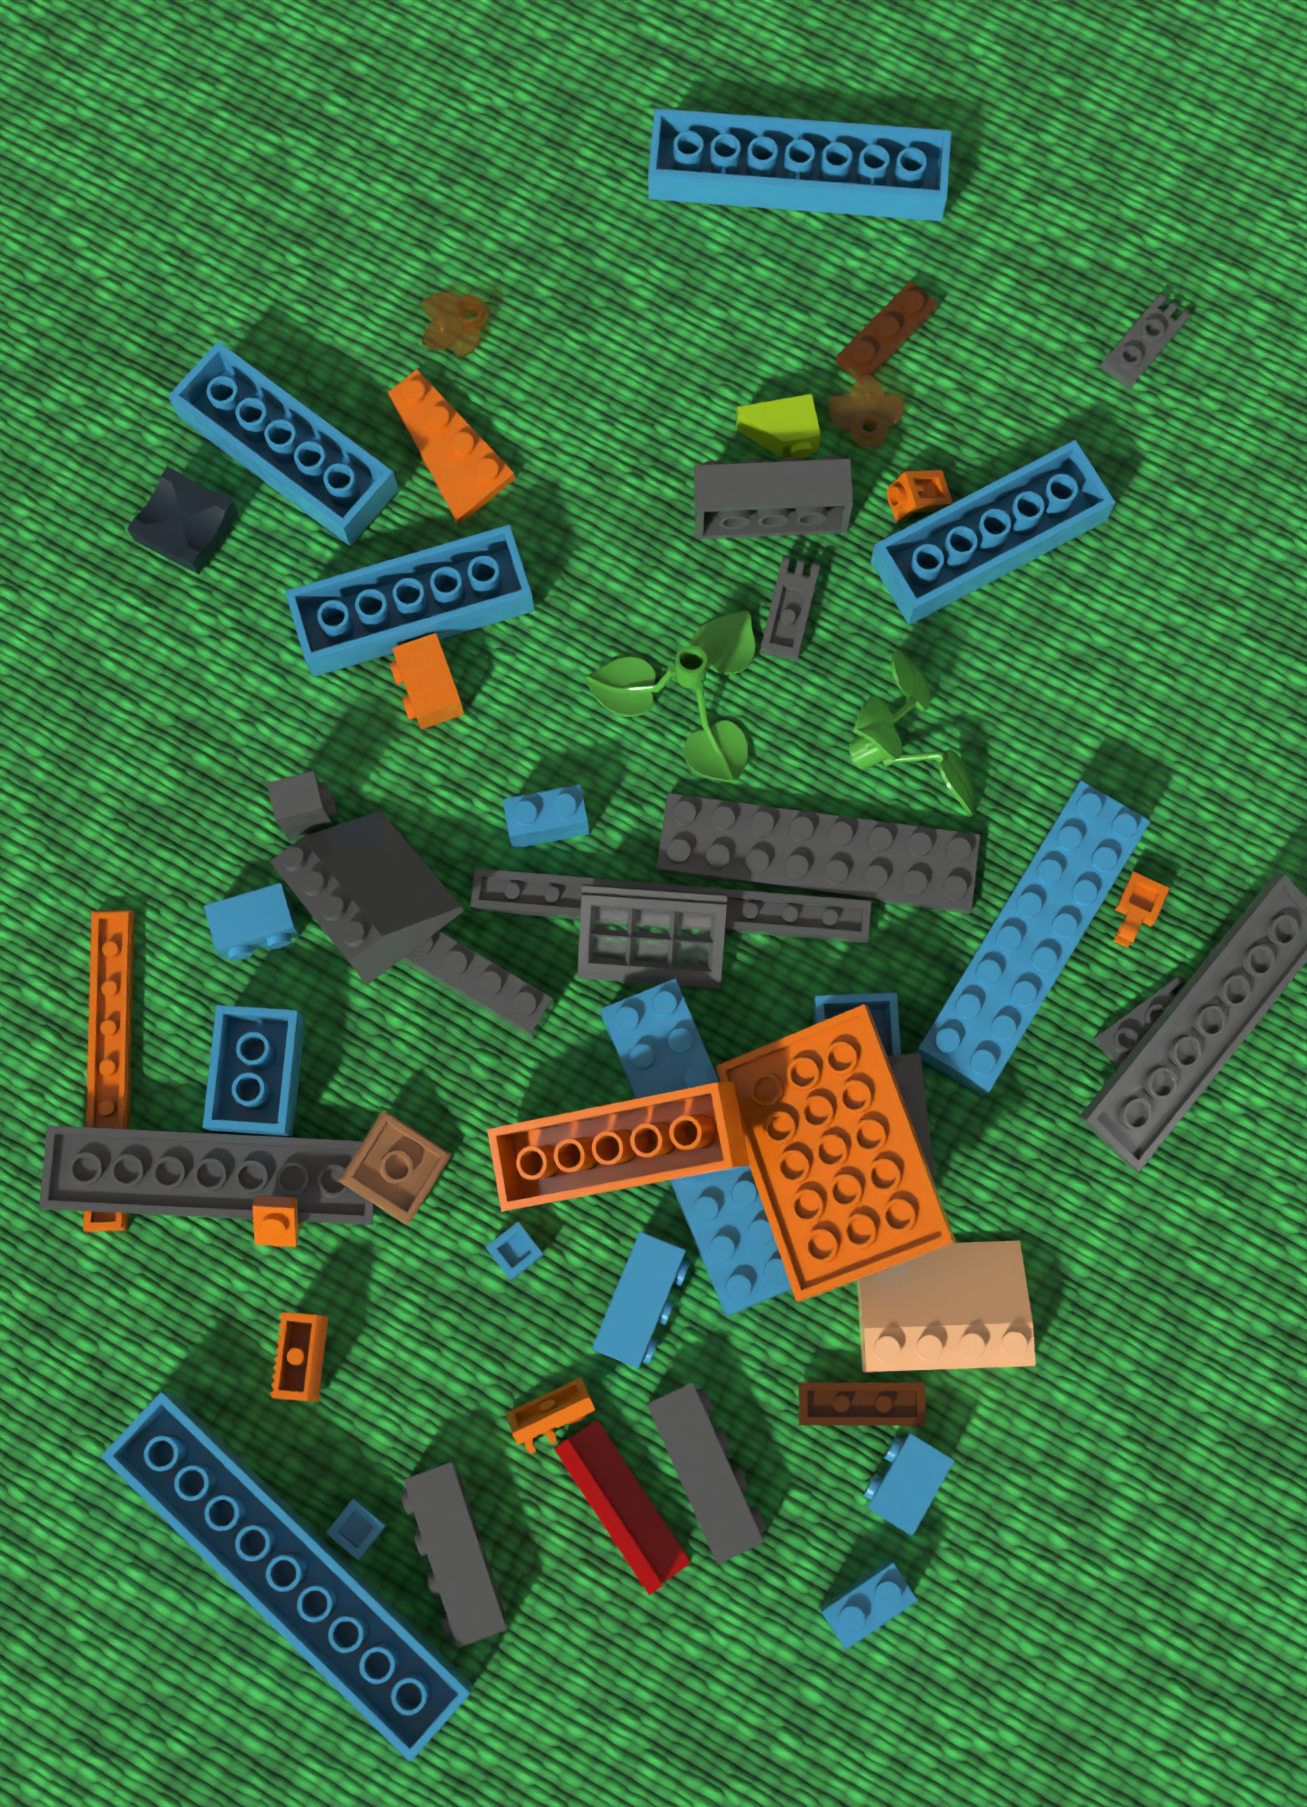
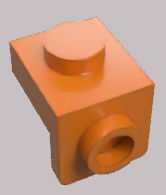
(276, 1221)

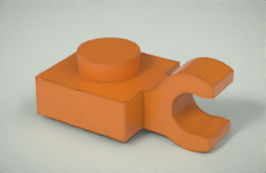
(1140, 904)

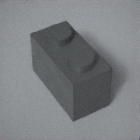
(302, 805)

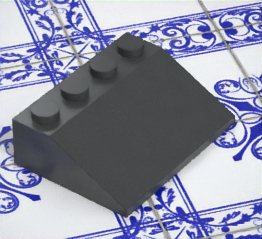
(367, 891)

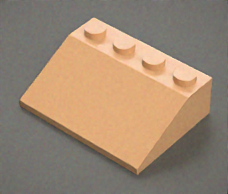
(948, 1311)

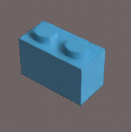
(546, 816)
(252, 922)
(907, 1482)
(867, 1604)

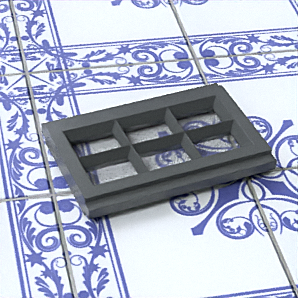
(651, 935)

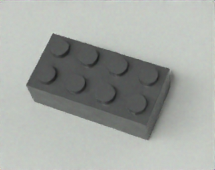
(772, 498)

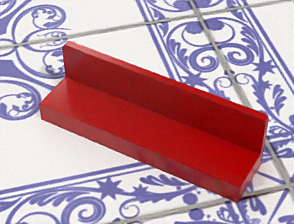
(622, 1506)

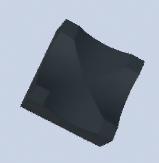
(183, 521)

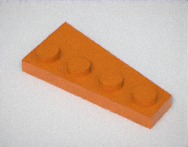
(456, 456)

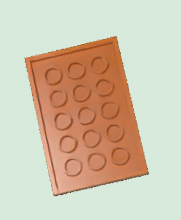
(835, 1155)

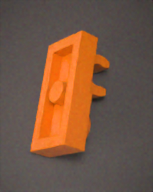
(559, 1407)

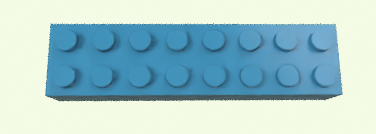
(799, 164)
(1032, 939)
(722, 1208)

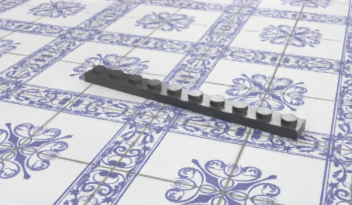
(745, 911)

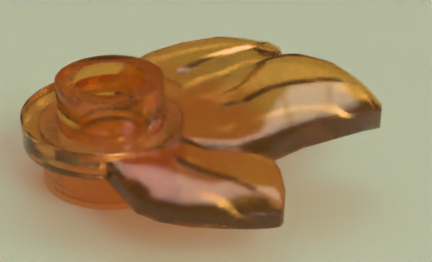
(450, 326)
(865, 406)

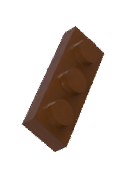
(887, 332)
(862, 1403)

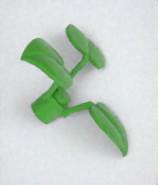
(727, 645)
(882, 743)

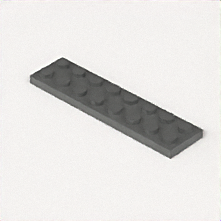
(818, 853)
(1202, 1025)
(197, 1174)

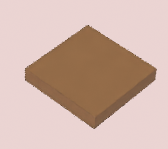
(394, 1167)

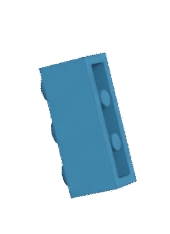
(641, 1301)

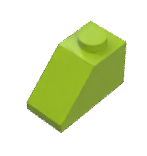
(782, 425)

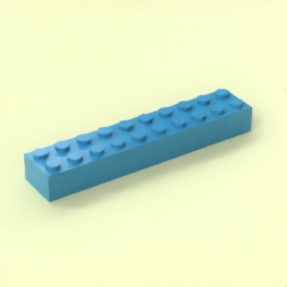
(289, 1574)

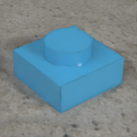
(514, 1251)
(356, 1529)

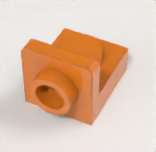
(918, 493)

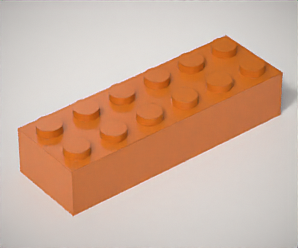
(618, 1146)

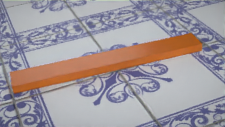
(110, 1036)

